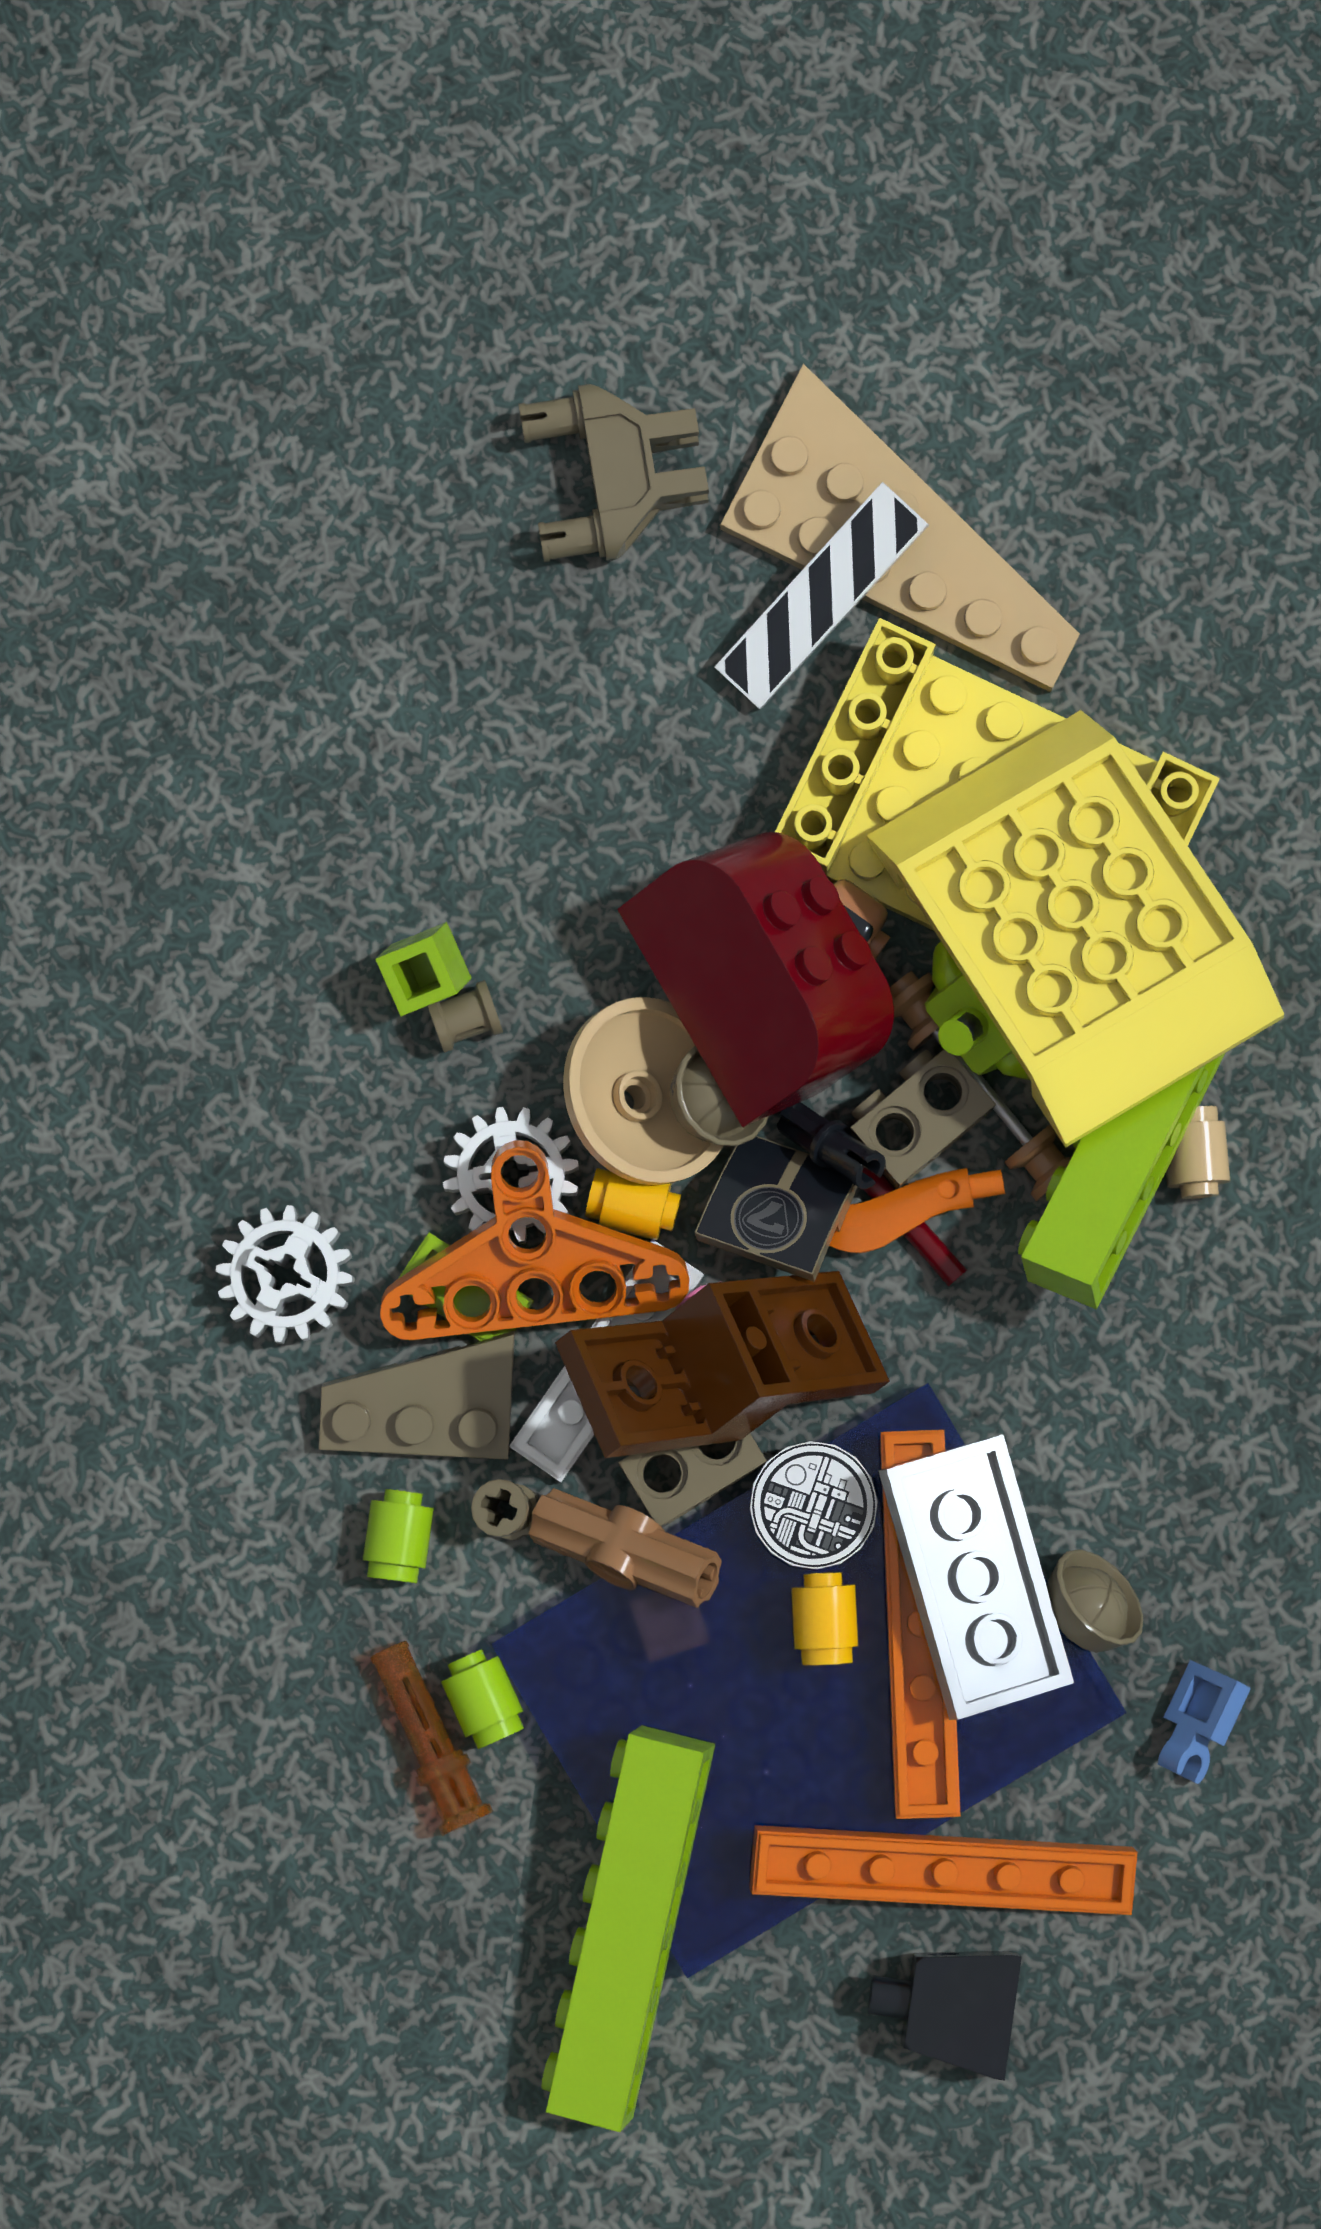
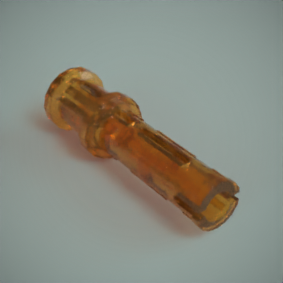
(397, 1665)

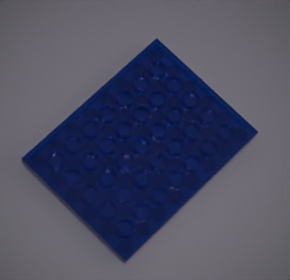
(787, 1735)

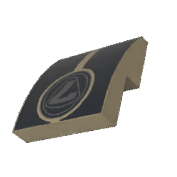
(776, 1207)

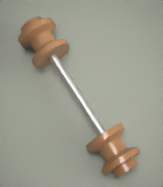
(1039, 1152)

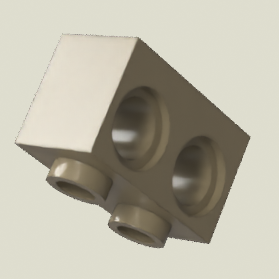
(930, 1128)
(699, 1479)

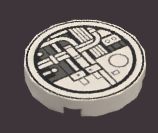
(813, 1505)

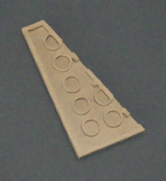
(950, 582)

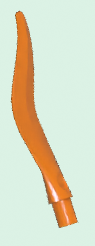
(891, 1215)

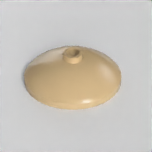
(633, 1050)

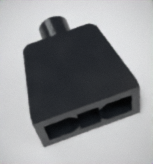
(954, 2007)

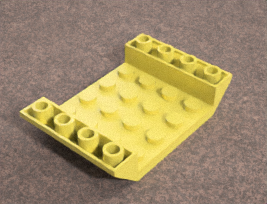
(911, 732)
(1081, 924)

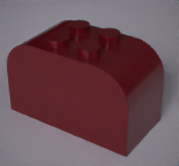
(763, 971)

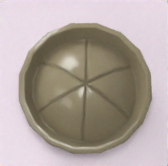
(702, 1106)
(1094, 1602)

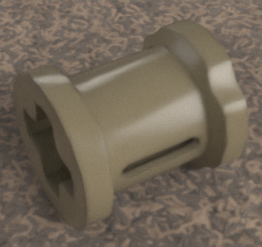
(465, 1016)
(494, 1523)

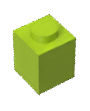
(423, 969)

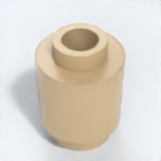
(1201, 1157)

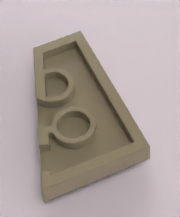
(427, 1406)

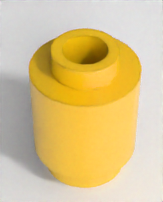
(631, 1205)
(825, 1619)

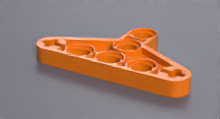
(562, 1259)

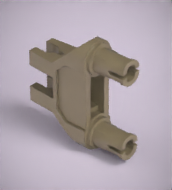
(621, 466)

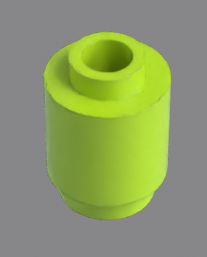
(397, 1536)
(483, 1698)

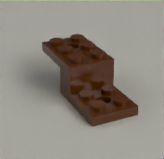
(721, 1363)

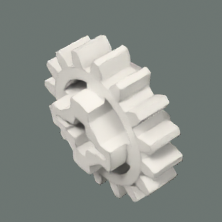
(479, 1178)
(297, 1247)

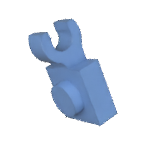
(1204, 1710)

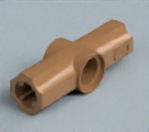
(625, 1547)

